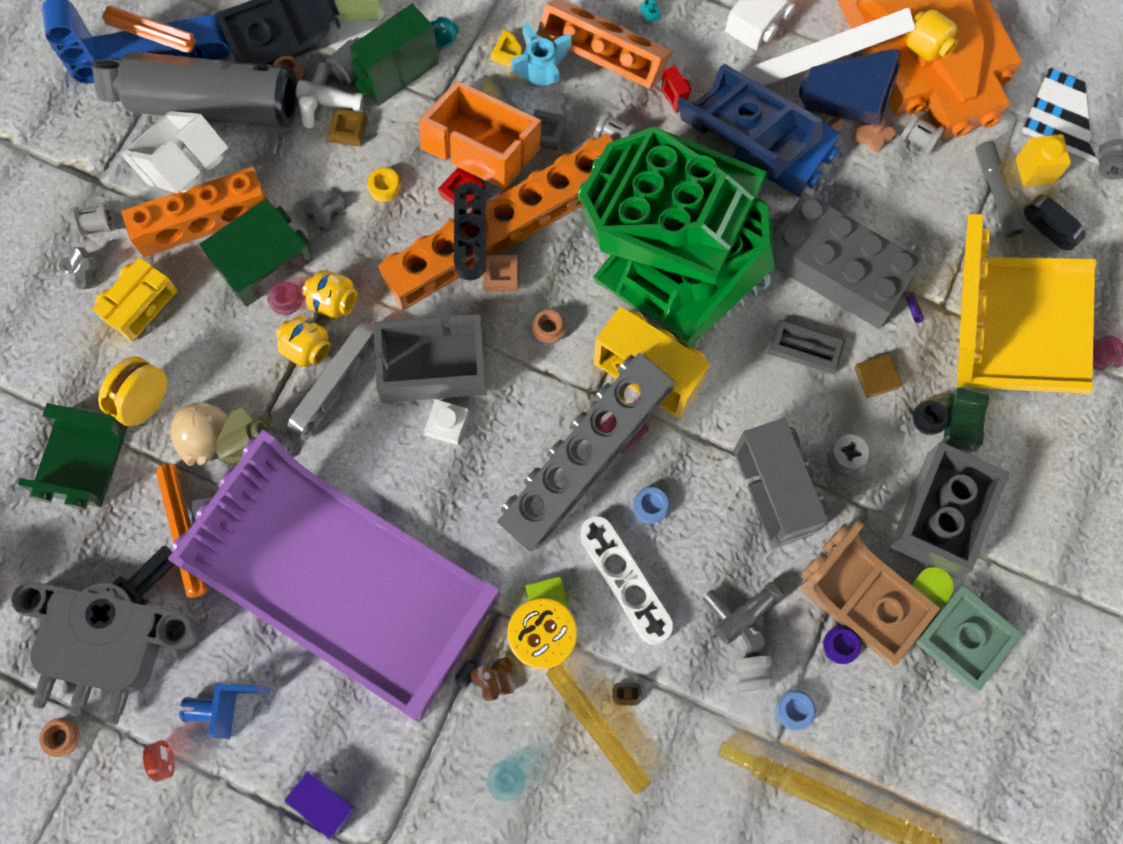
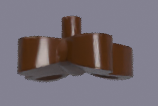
(494, 680)

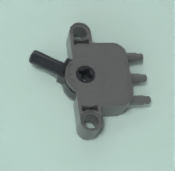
(85, 650)

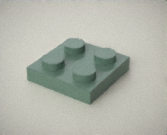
(968, 638)

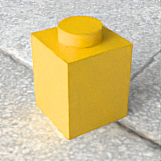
(1043, 160)

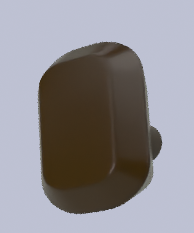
(627, 694)

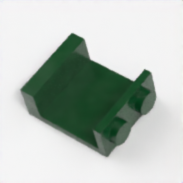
(255, 248)
(77, 457)

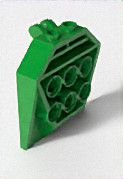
(668, 202)
(687, 304)

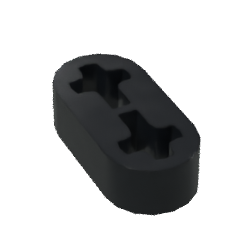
(1054, 222)

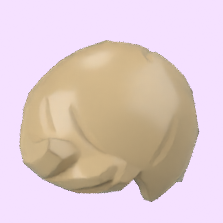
(196, 432)

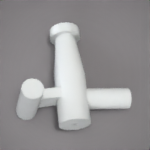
(316, 92)

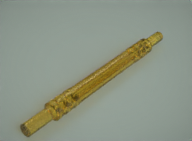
(828, 798)

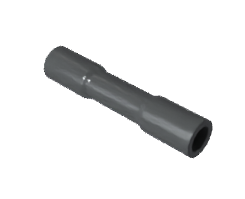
(1006, 207)

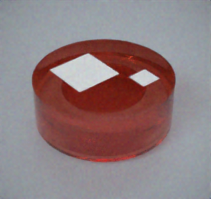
(158, 761)

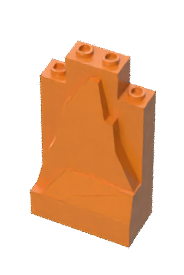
(953, 90)

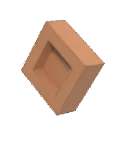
(501, 273)

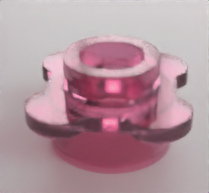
(1113, 347)

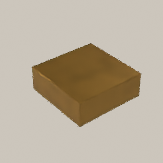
(347, 127)
(877, 376)

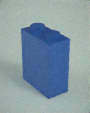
(806, 170)

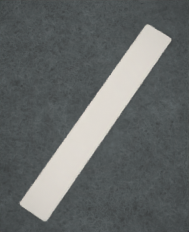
(832, 48)

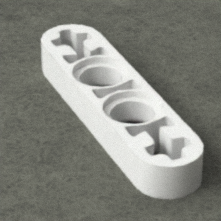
(621, 582)

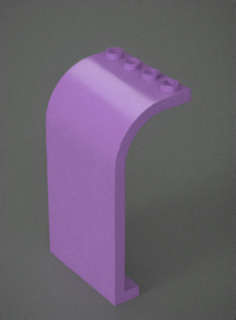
(335, 577)

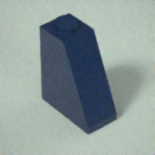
(852, 87)

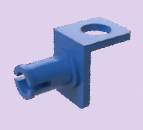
(218, 710)

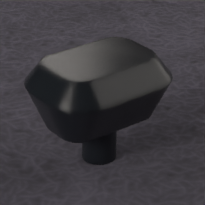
(463, 676)

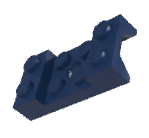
(772, 137)

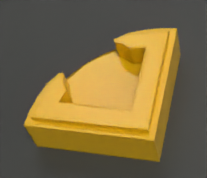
(506, 49)

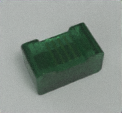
(966, 419)

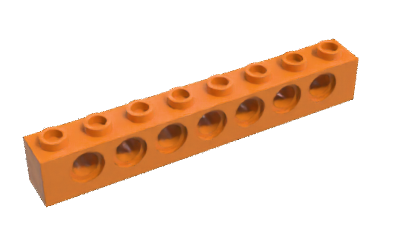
(525, 221)

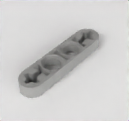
(332, 382)

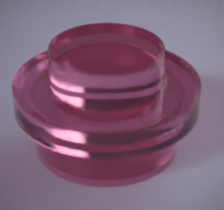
(284, 298)

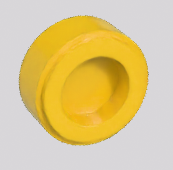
(384, 184)

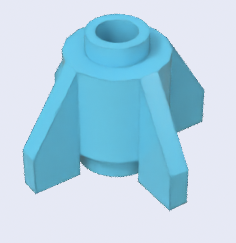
(541, 58)

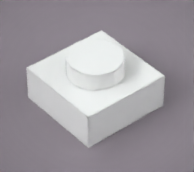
(446, 422)

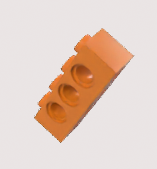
(605, 42)
(192, 214)

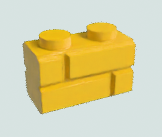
(134, 298)

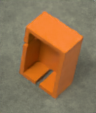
(480, 134)

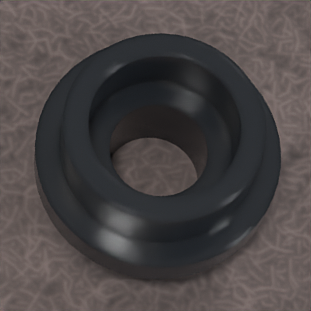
(934, 409)

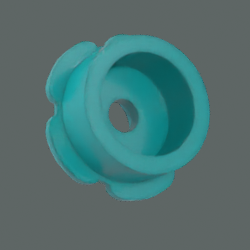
(445, 31)

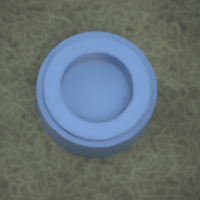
(651, 504)
(795, 710)

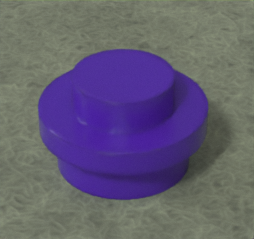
(841, 645)

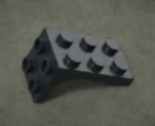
(278, 28)

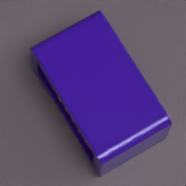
(320, 804)

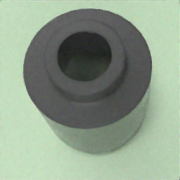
(339, 64)

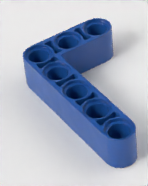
(80, 49)

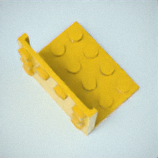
(1024, 320)

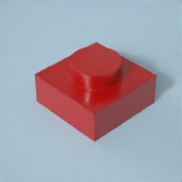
(675, 87)
(457, 178)

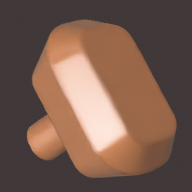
(836, 123)

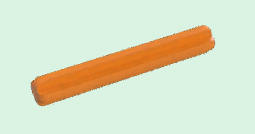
(178, 520)

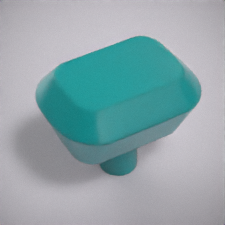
(650, 10)

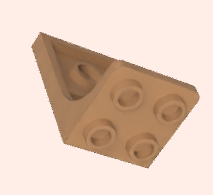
(867, 595)

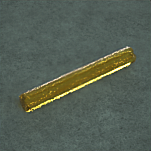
(598, 728)

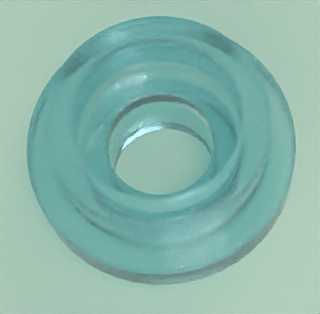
(493, 781)

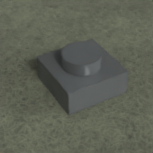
(551, 129)

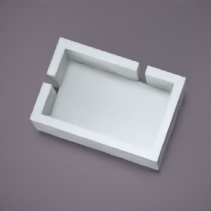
(175, 151)

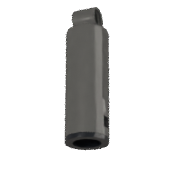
(201, 86)

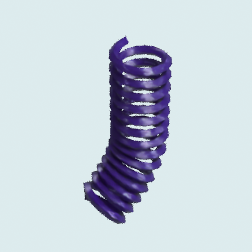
(915, 309)

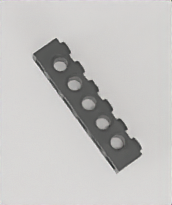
(518, 515)

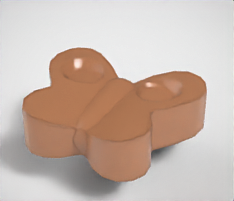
(874, 135)

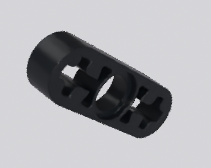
(463, 218)

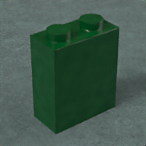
(394, 54)

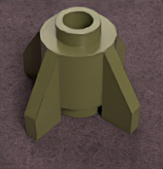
(237, 432)

